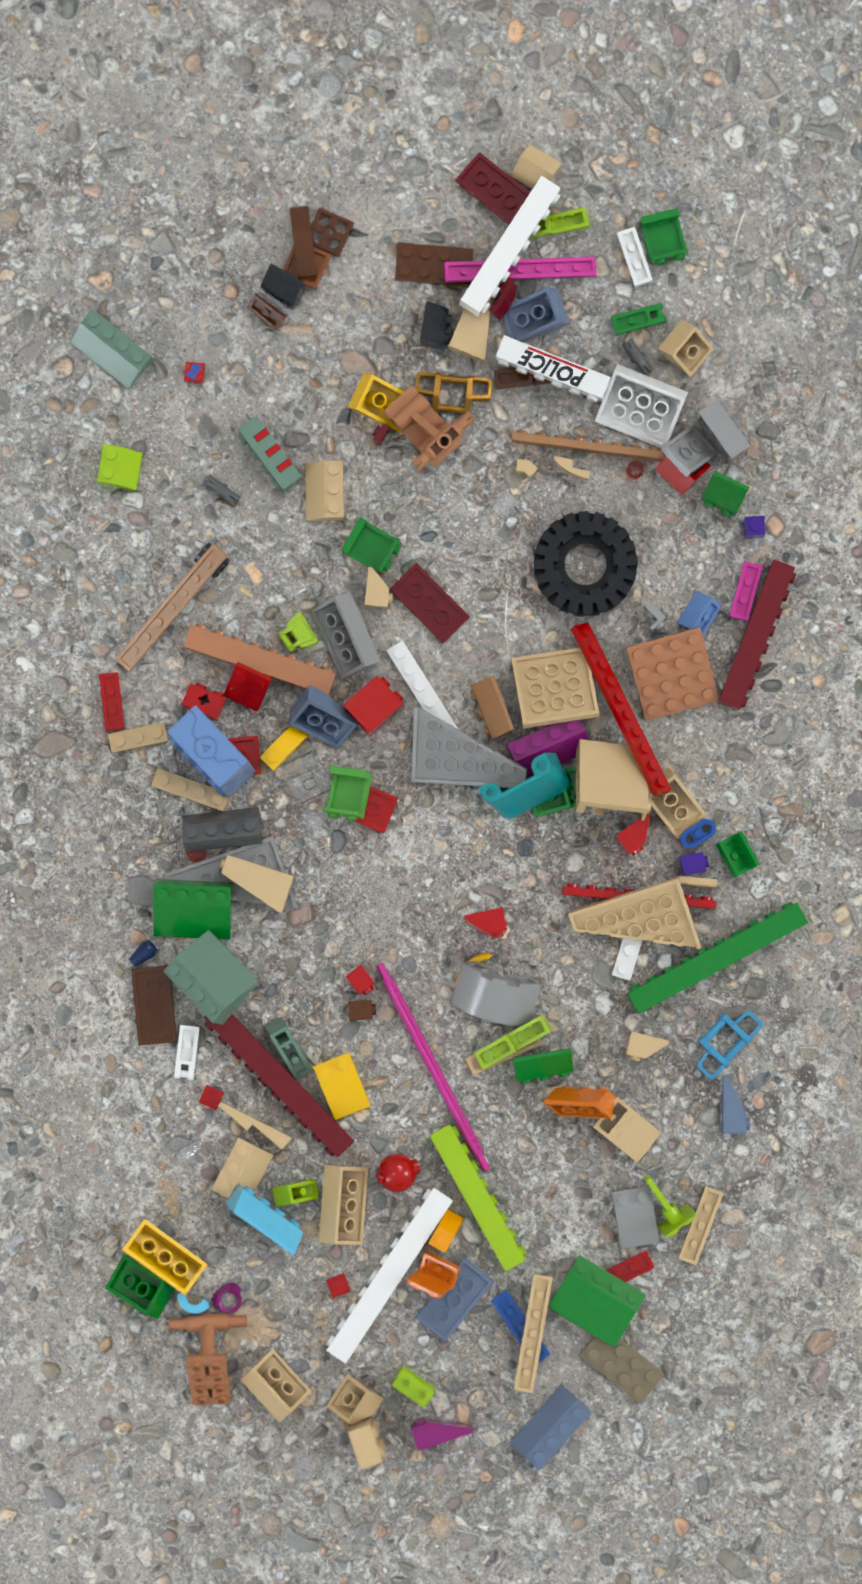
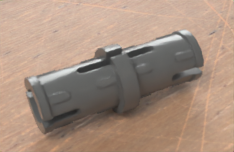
(638, 357)
(222, 490)

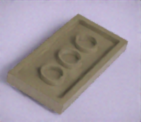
(623, 1367)

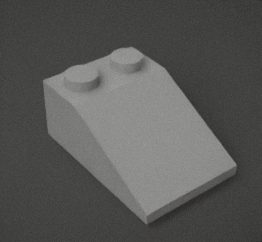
(635, 1216)

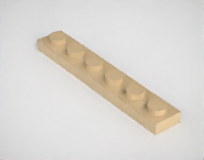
(533, 1333)

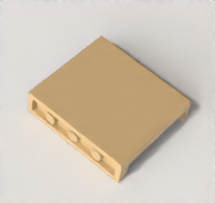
(609, 778)

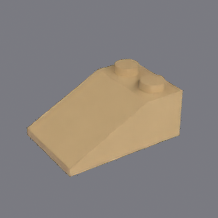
(677, 807)

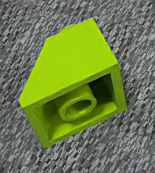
(119, 467)

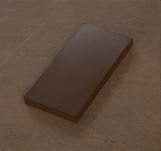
(153, 1006)

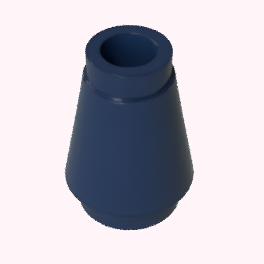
(143, 953)

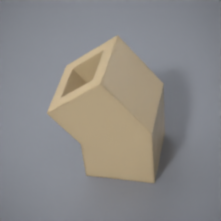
(526, 467)

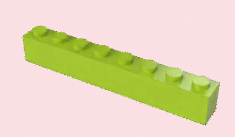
(475, 1193)

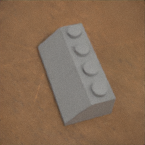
(345, 635)

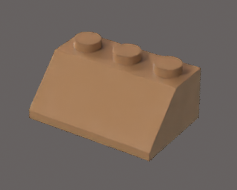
(492, 708)

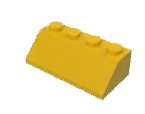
(164, 1257)

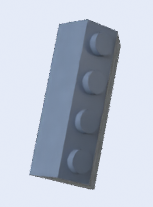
(550, 1427)

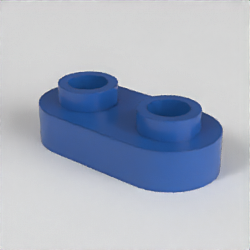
(697, 833)

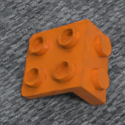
(435, 1275)

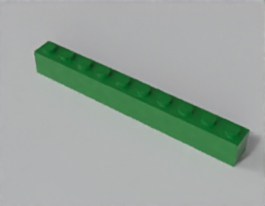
(712, 960)

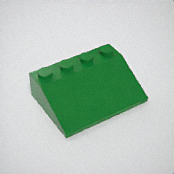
(192, 908)
(596, 1301)

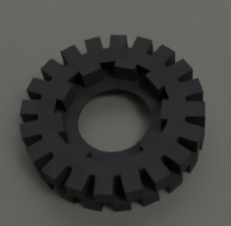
(593, 530)

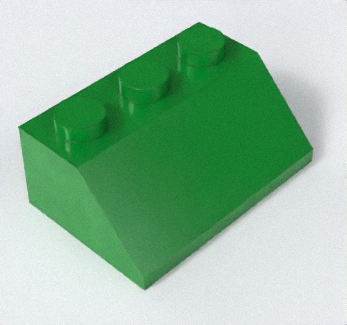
(543, 1065)

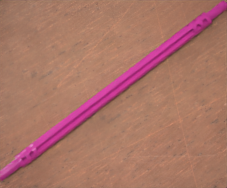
(433, 1067)

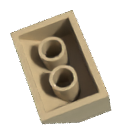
(324, 491)
(243, 1168)
(276, 1385)

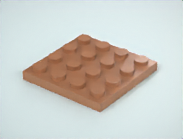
(672, 673)

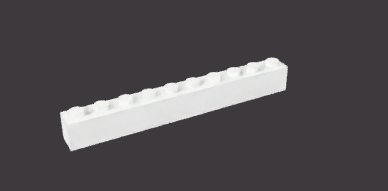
(389, 1275)

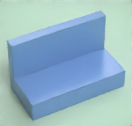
(699, 612)

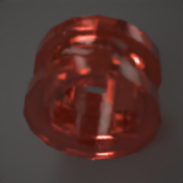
(628, 470)

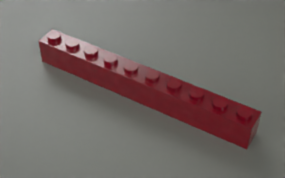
(282, 1084)

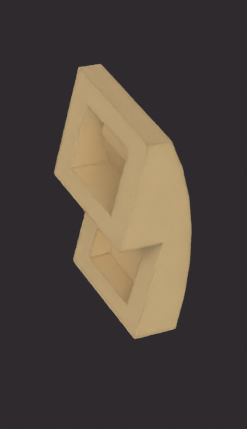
(566, 466)

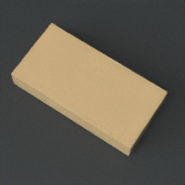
(702, 882)

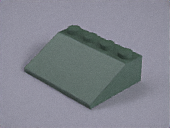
(211, 977)

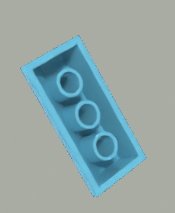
(265, 1219)

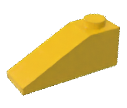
(283, 747)

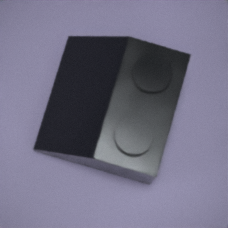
(283, 286)
(434, 326)

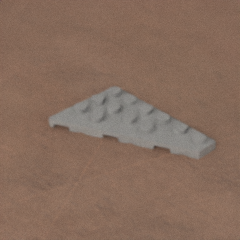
(452, 757)
(208, 870)

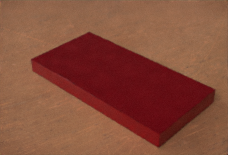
(493, 188)
(429, 603)

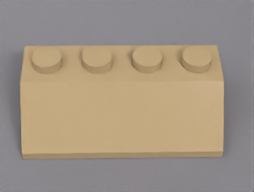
(343, 1205)

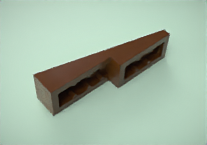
(510, 378)

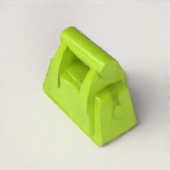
(301, 632)

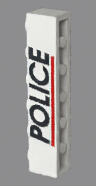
(552, 368)

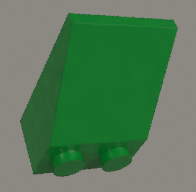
(724, 494)
(139, 1287)

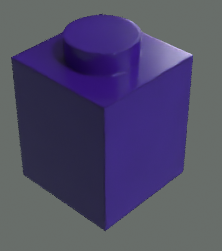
(754, 527)
(693, 863)

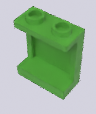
(348, 793)

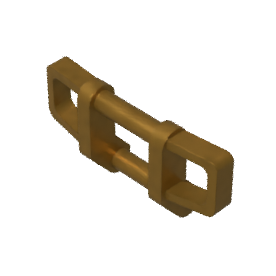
(455, 380)

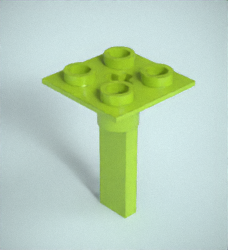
(674, 1217)

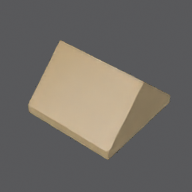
(533, 165)

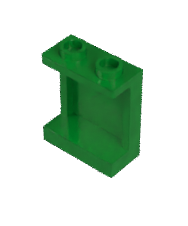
(663, 237)
(371, 546)

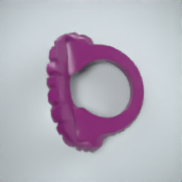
(232, 1288)

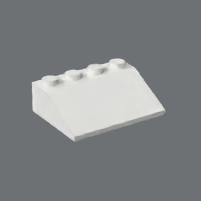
(641, 406)

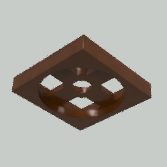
(336, 235)

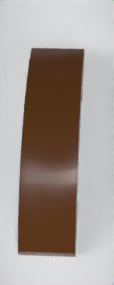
(303, 242)

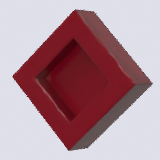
(380, 433)

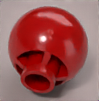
(397, 1172)

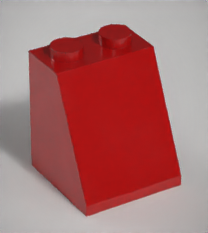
(374, 705)

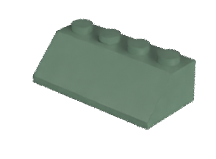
(111, 349)

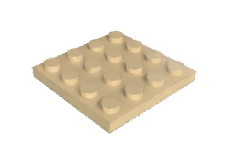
(554, 687)

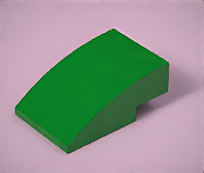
(562, 801)

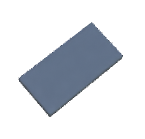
(446, 1313)

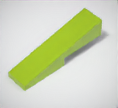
(564, 222)
(513, 1041)

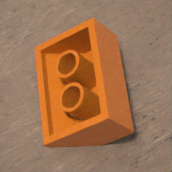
(581, 1102)

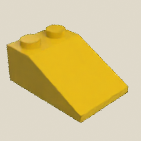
(373, 397)
(342, 1086)

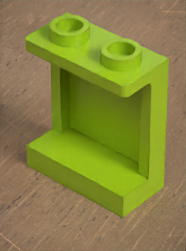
(413, 1386)

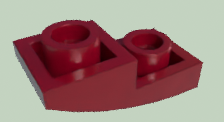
(502, 304)

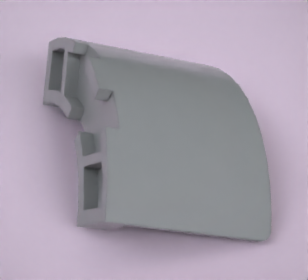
(495, 997)

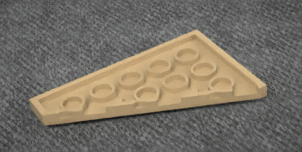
(648, 914)

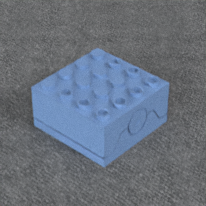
(210, 752)

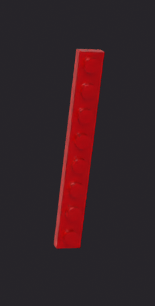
(610, 892)

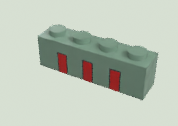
(270, 454)

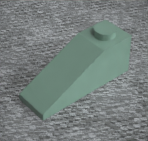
(288, 1048)

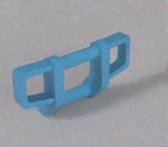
(725, 1019)

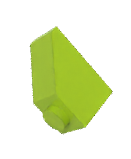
(295, 1192)

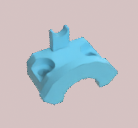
(190, 1307)

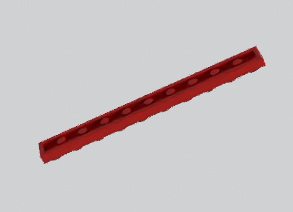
(621, 709)

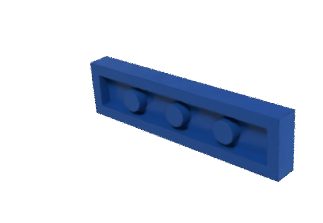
(514, 1318)

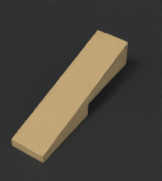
(246, 1121)

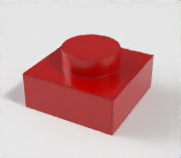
(338, 1285)

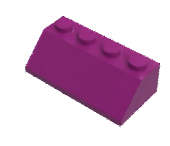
(556, 738)

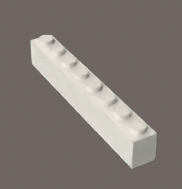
(509, 246)

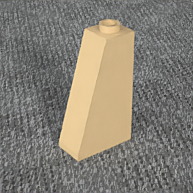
(471, 335)
(262, 882)

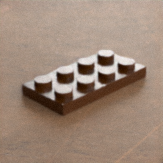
(426, 263)

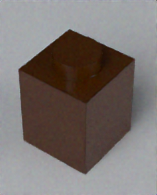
(361, 1010)

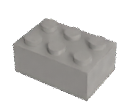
(723, 431)

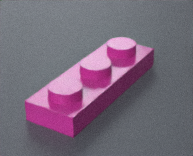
(745, 591)

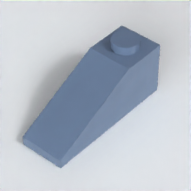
(733, 1114)

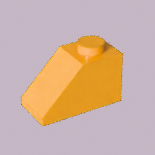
(445, 1230)

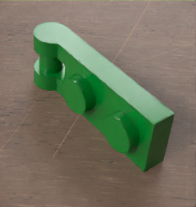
(638, 319)

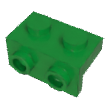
(737, 854)

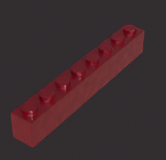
(756, 635)

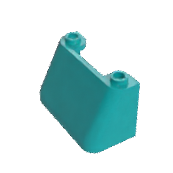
(547, 783)

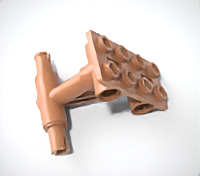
(425, 427)
(208, 1370)

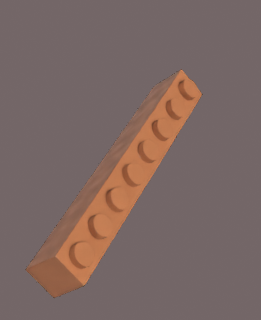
(268, 662)

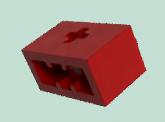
(199, 691)

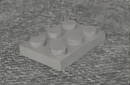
(690, 450)

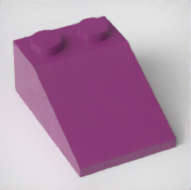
(434, 1432)

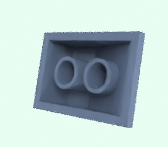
(536, 315)
(321, 717)

